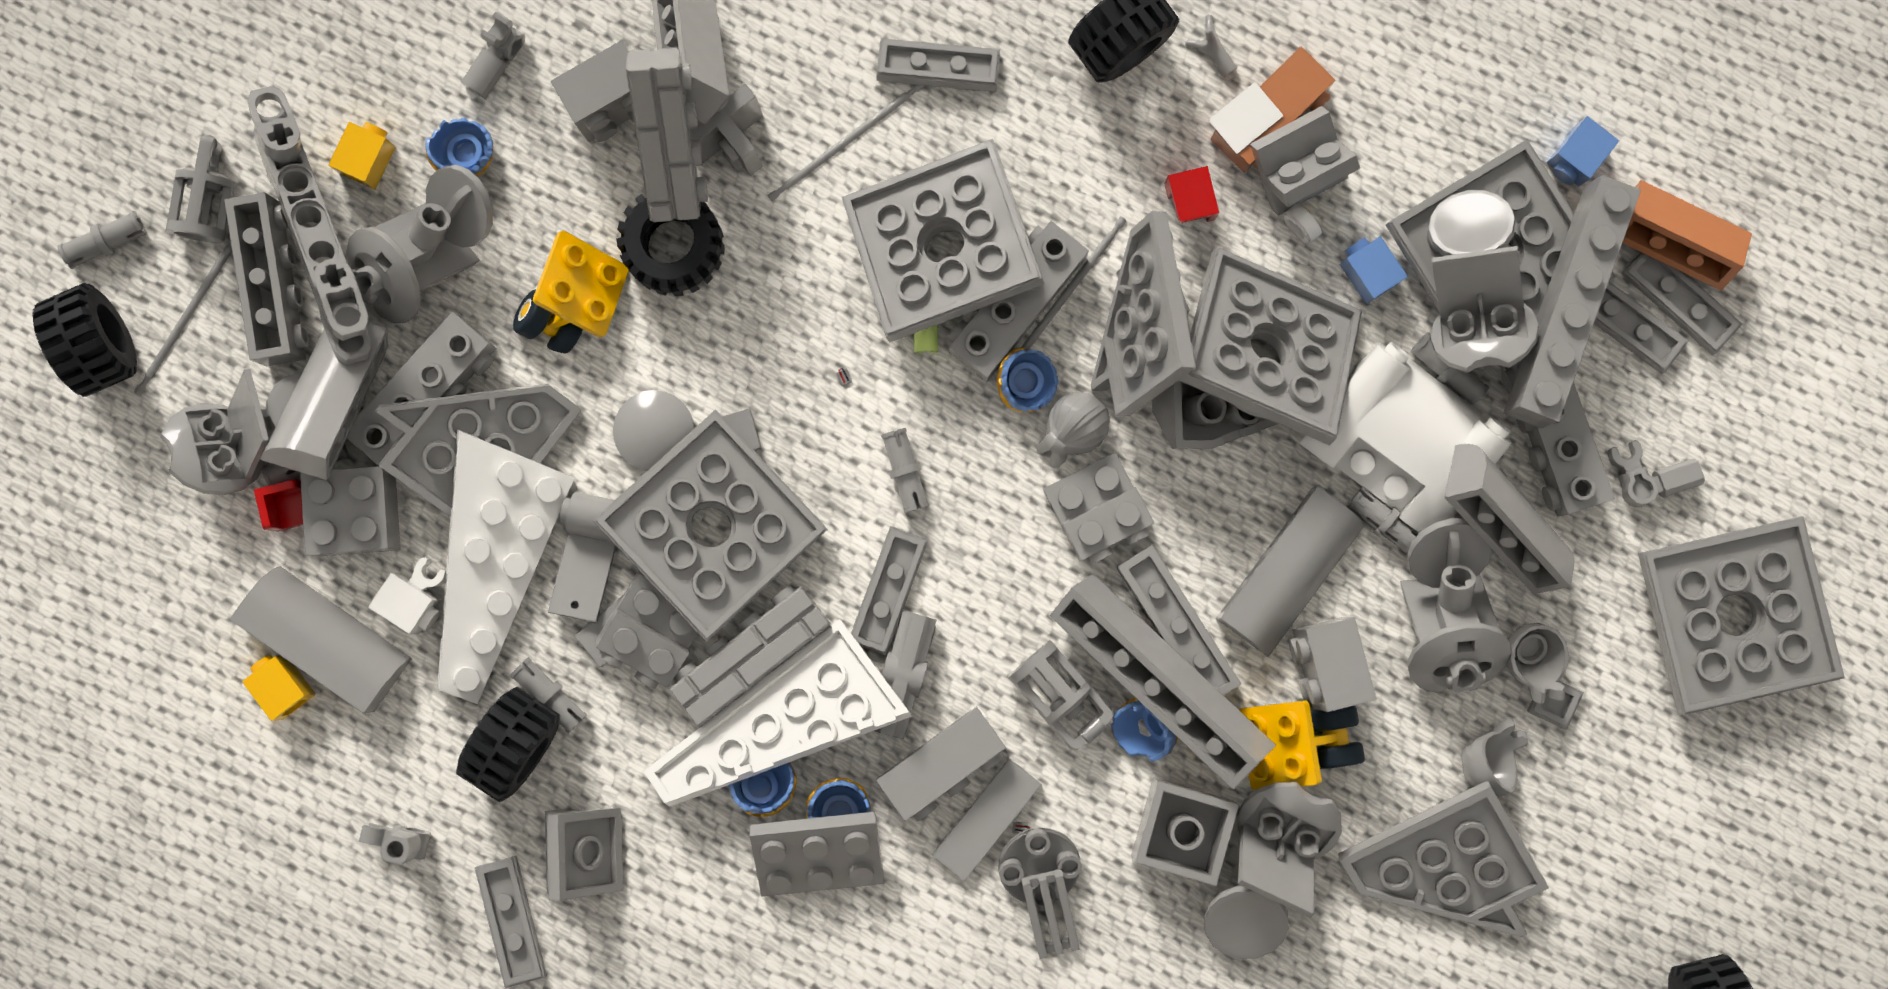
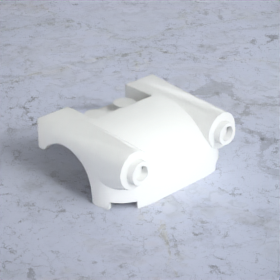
(1403, 434)

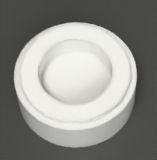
(1302, 223)

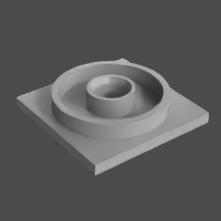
(1539, 214)
(902, 215)
(1304, 328)
(720, 472)
(1790, 626)

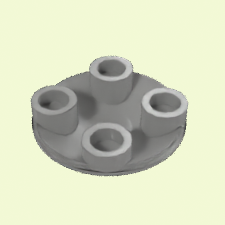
(650, 427)
(1036, 853)

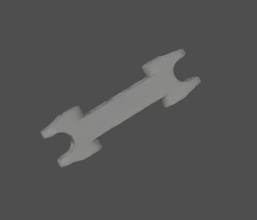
(333, 279)

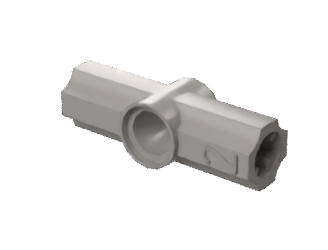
(907, 664)

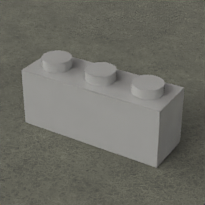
(942, 765)

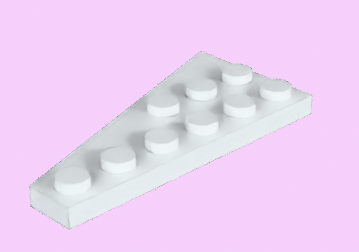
(496, 538)
(802, 707)

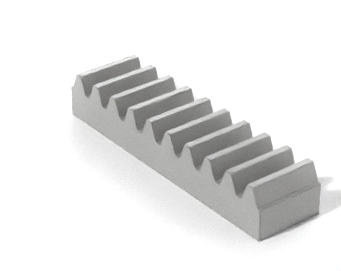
(1176, 618)

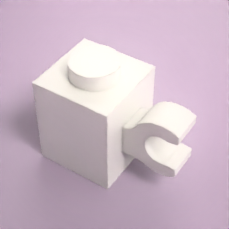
(407, 601)

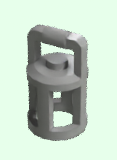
(203, 183)
(1065, 700)

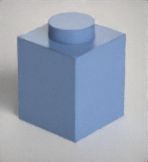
(1582, 152)
(1372, 268)

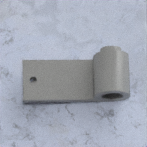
(584, 561)

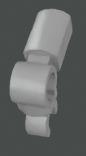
(489, 65)
(1641, 488)
(397, 843)

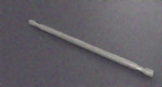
(845, 141)
(1073, 284)
(184, 319)

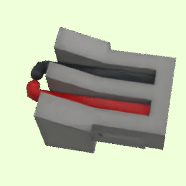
(844, 376)
(1019, 827)

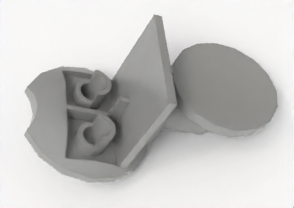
(422, 244)
(1478, 284)
(232, 451)
(1451, 610)
(1279, 840)

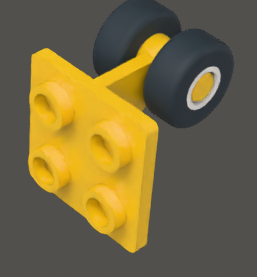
(573, 294)
(1295, 754)

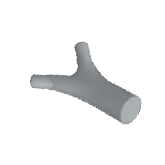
(1213, 48)

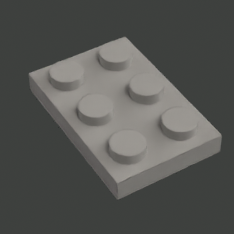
(817, 854)

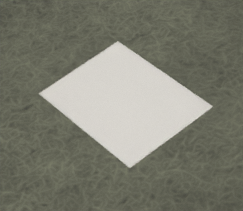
(1245, 117)

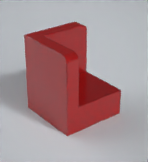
(1192, 195)
(280, 505)

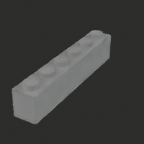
(1572, 301)
(1162, 680)

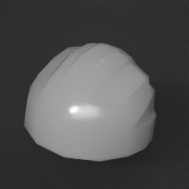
(1074, 427)
(1539, 660)
(1493, 758)

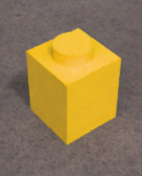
(362, 154)
(277, 687)

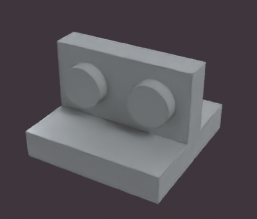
(726, 131)
(1302, 160)
(583, 852)

